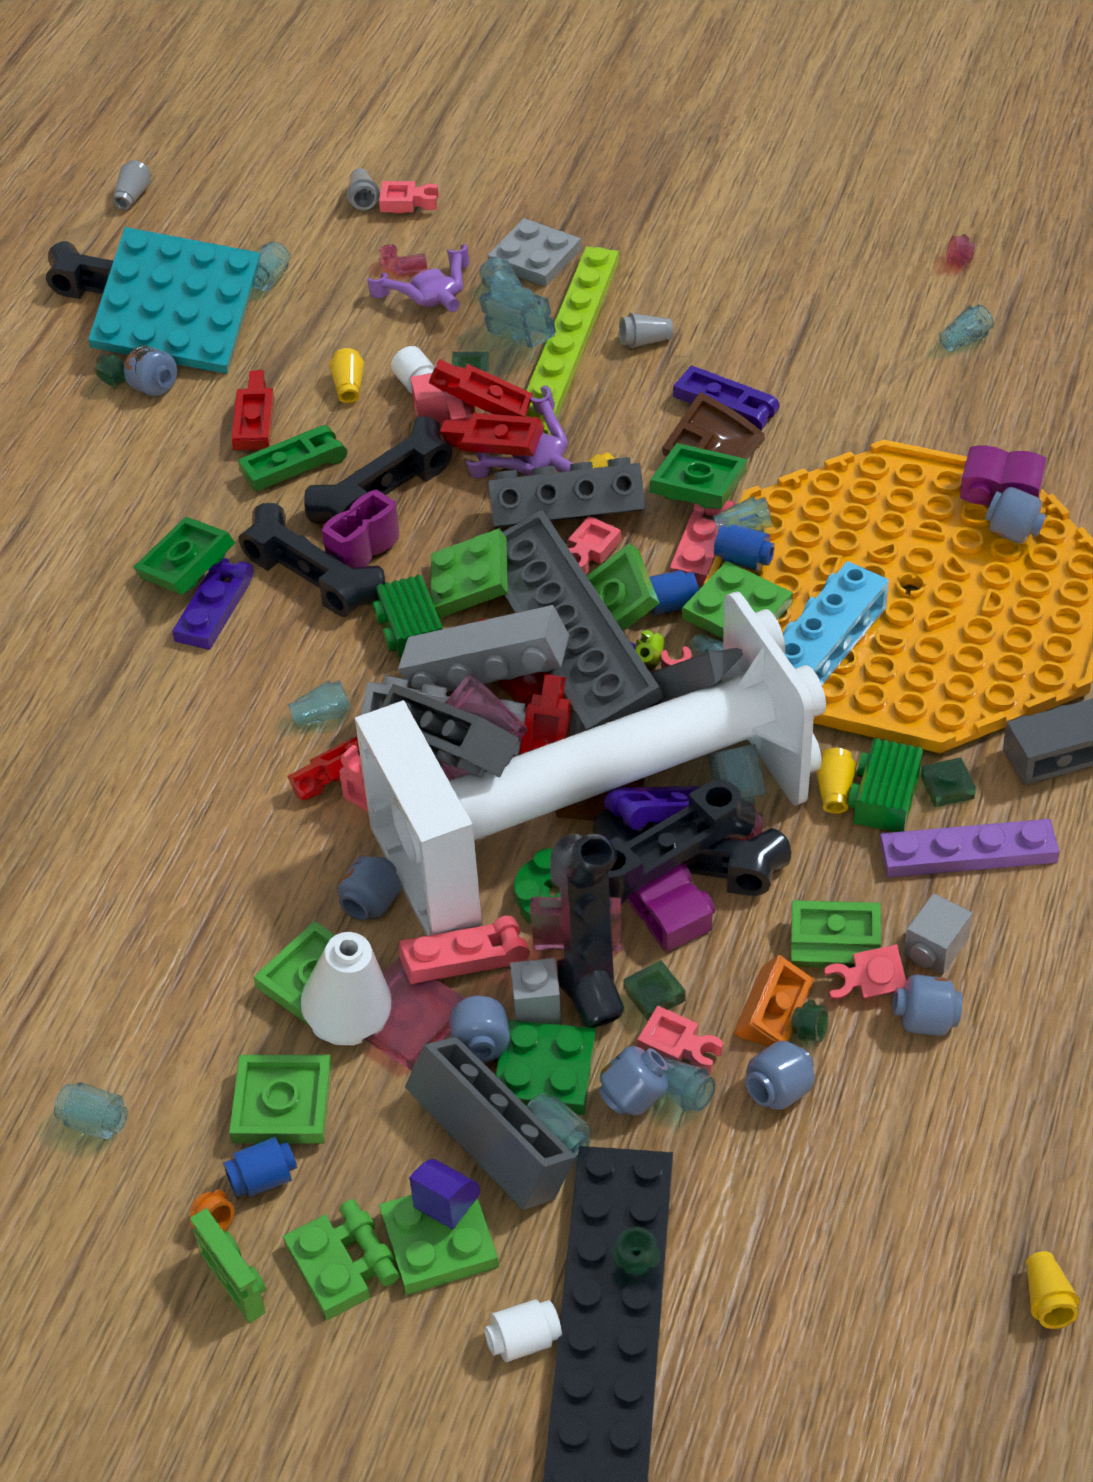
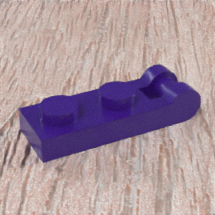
(744, 400)
(213, 604)
(647, 804)

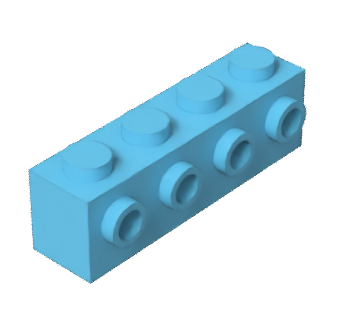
(836, 619)

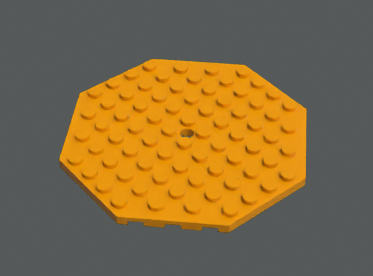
(985, 634)

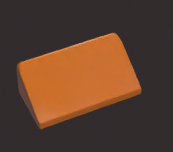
(772, 1002)

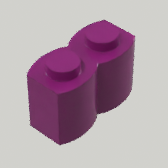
(994, 470)
(363, 530)
(673, 908)

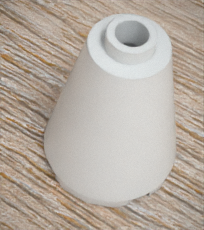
(346, 992)

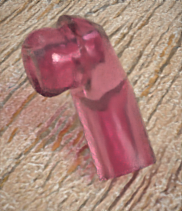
(401, 264)

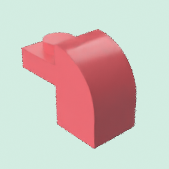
(437, 404)

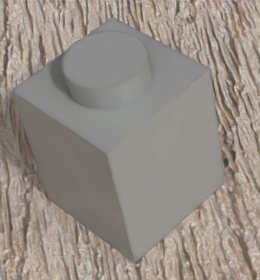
(937, 934)
(536, 991)

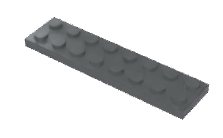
(599, 661)

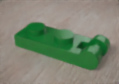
(292, 457)

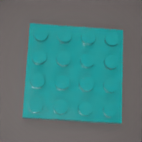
(175, 298)

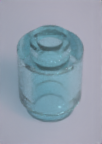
(273, 264)
(91, 1110)
(561, 1121)

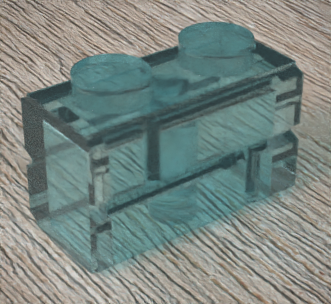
(517, 314)

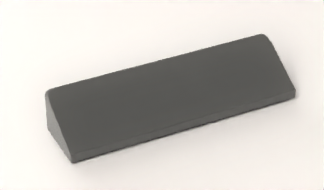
(695, 673)

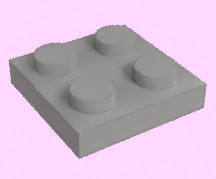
(537, 251)

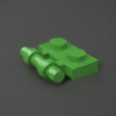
(328, 1268)

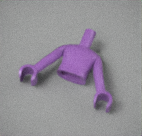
(430, 286)
(548, 452)

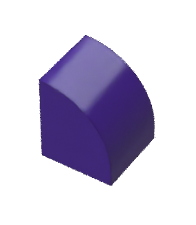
(442, 1192)

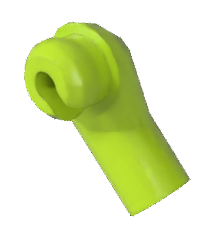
(650, 648)

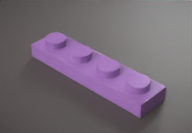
(969, 848)

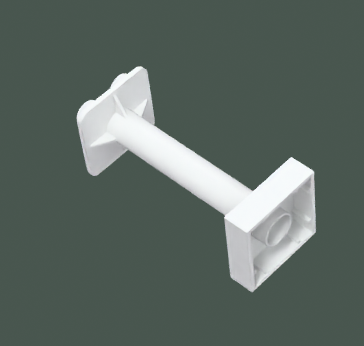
(432, 822)

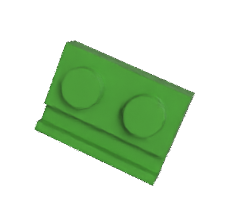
(833, 931)
(225, 1261)

